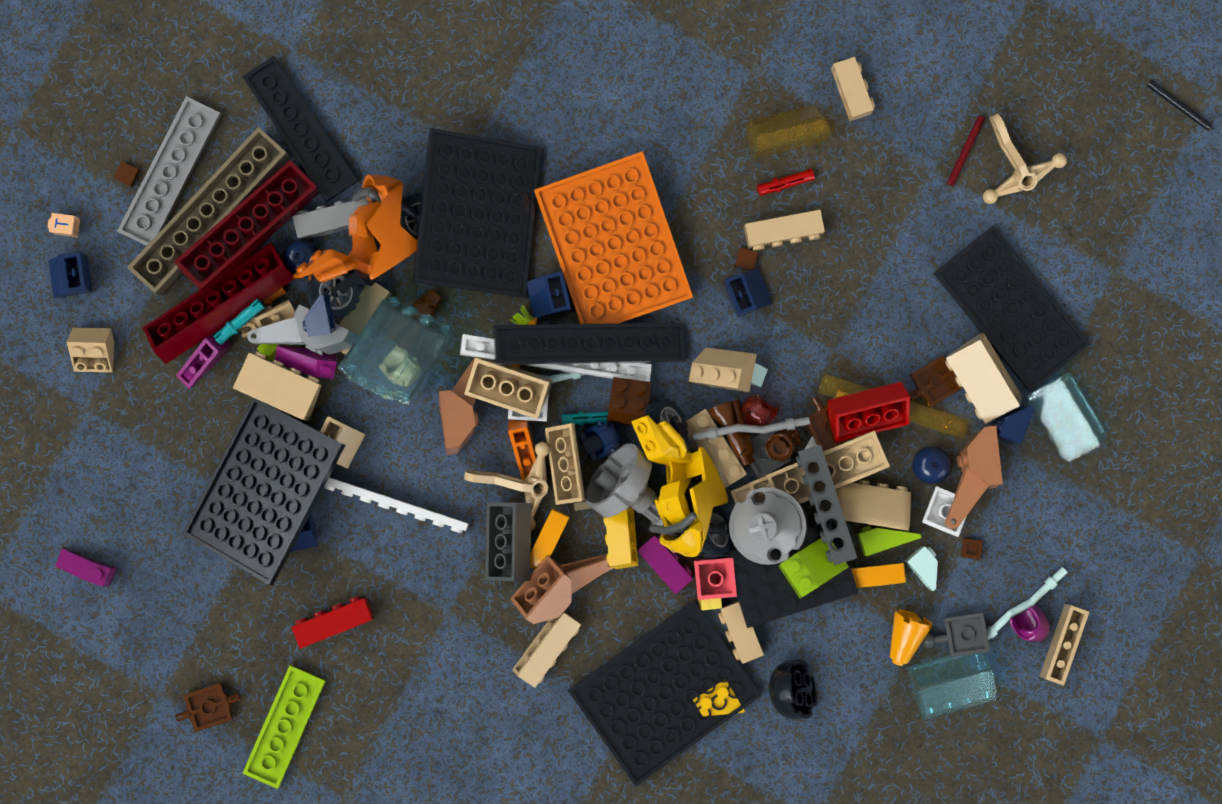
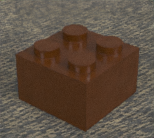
(628, 400)

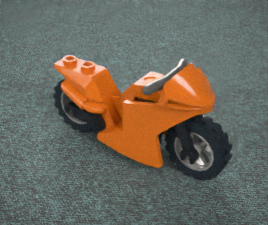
(378, 243)

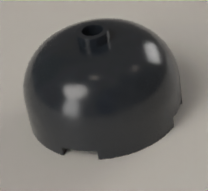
(784, 693)

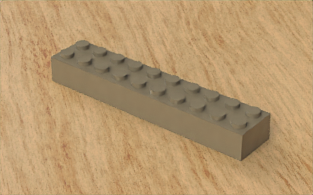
(229, 186)

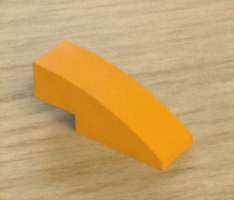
(548, 537)
(879, 575)

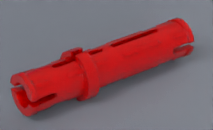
(777, 185)

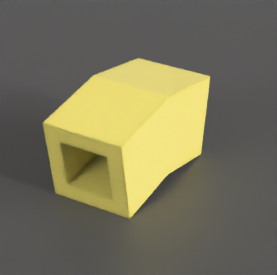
(708, 604)

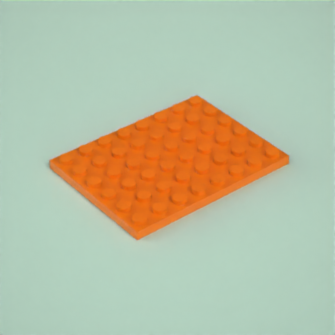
(613, 242)

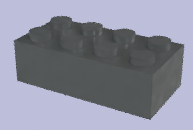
(508, 541)

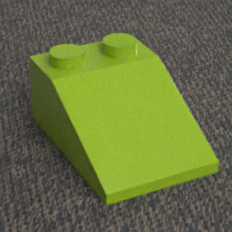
(810, 568)

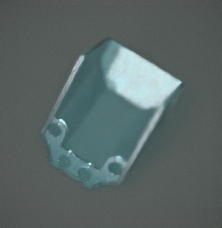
(397, 352)

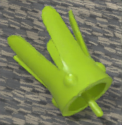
(520, 319)

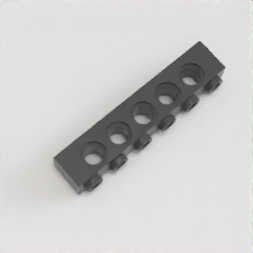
(816, 455)

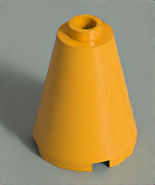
(907, 635)

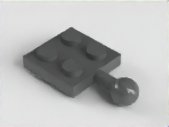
(763, 463)
(964, 634)

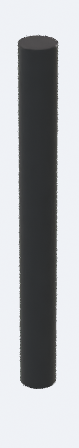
(1179, 105)

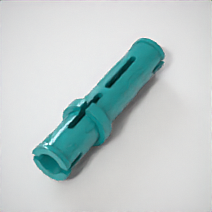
(239, 321)
(577, 418)

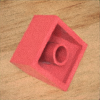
(715, 578)

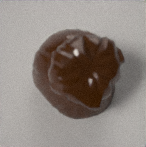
(782, 444)

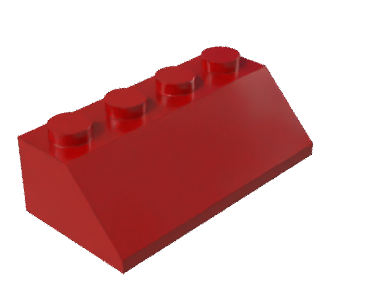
(869, 411)

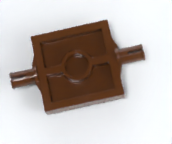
(934, 382)
(820, 426)
(208, 707)

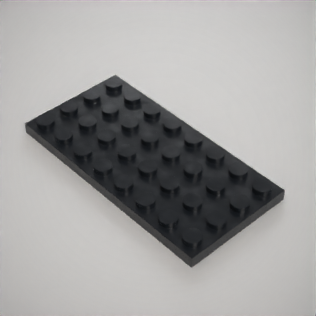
(1011, 309)

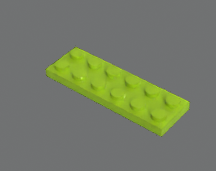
(284, 726)

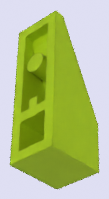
(878, 539)

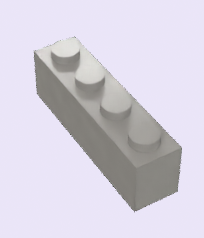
(325, 219)

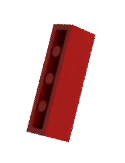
(333, 622)

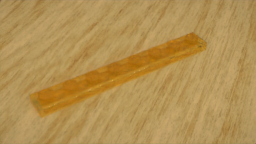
(919, 413)

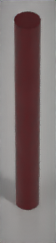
(965, 151)

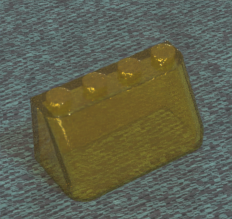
(787, 131)

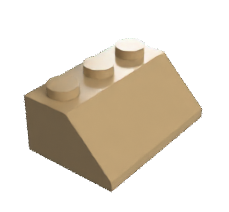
(723, 369)

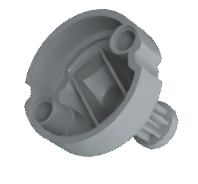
(623, 484)
(768, 525)

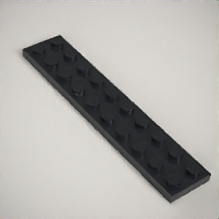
(588, 343)

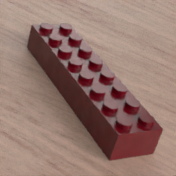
(246, 227)
(205, 314)

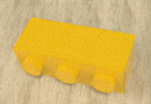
(621, 540)

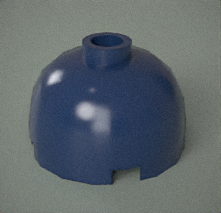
(298, 253)
(931, 465)

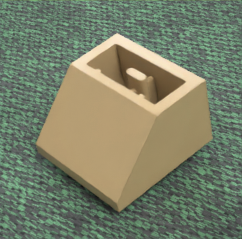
(91, 349)
(346, 435)

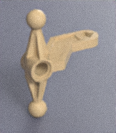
(1015, 182)
(536, 476)

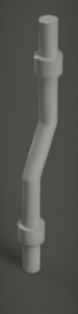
(788, 424)

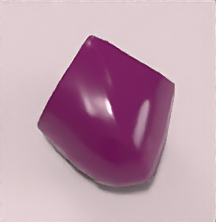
(1031, 625)

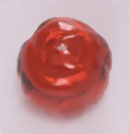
(758, 411)

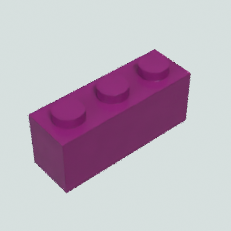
(665, 564)

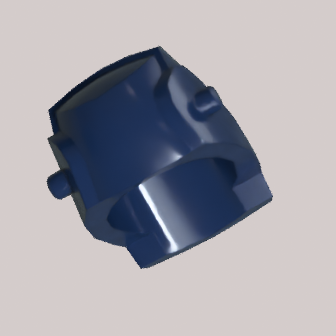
(601, 439)

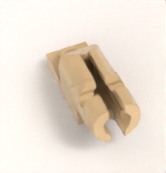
(269, 316)

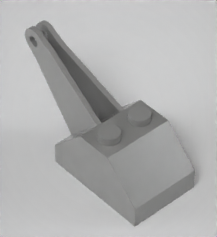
(293, 333)

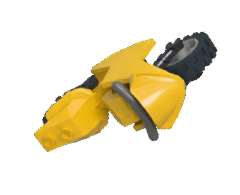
(692, 486)

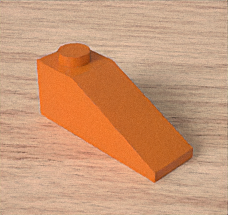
(523, 445)

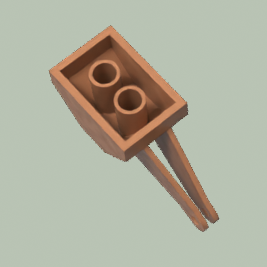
(457, 414)
(979, 470)
(552, 586)

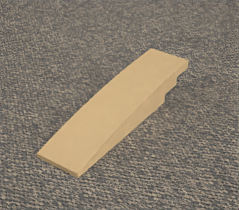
(845, 462)

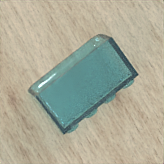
(1067, 417)
(952, 684)

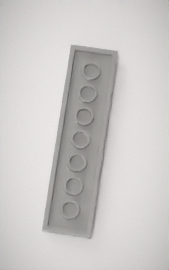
(169, 171)

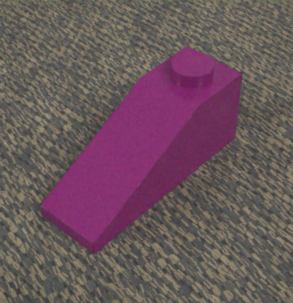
(202, 361)
(307, 361)
(85, 568)

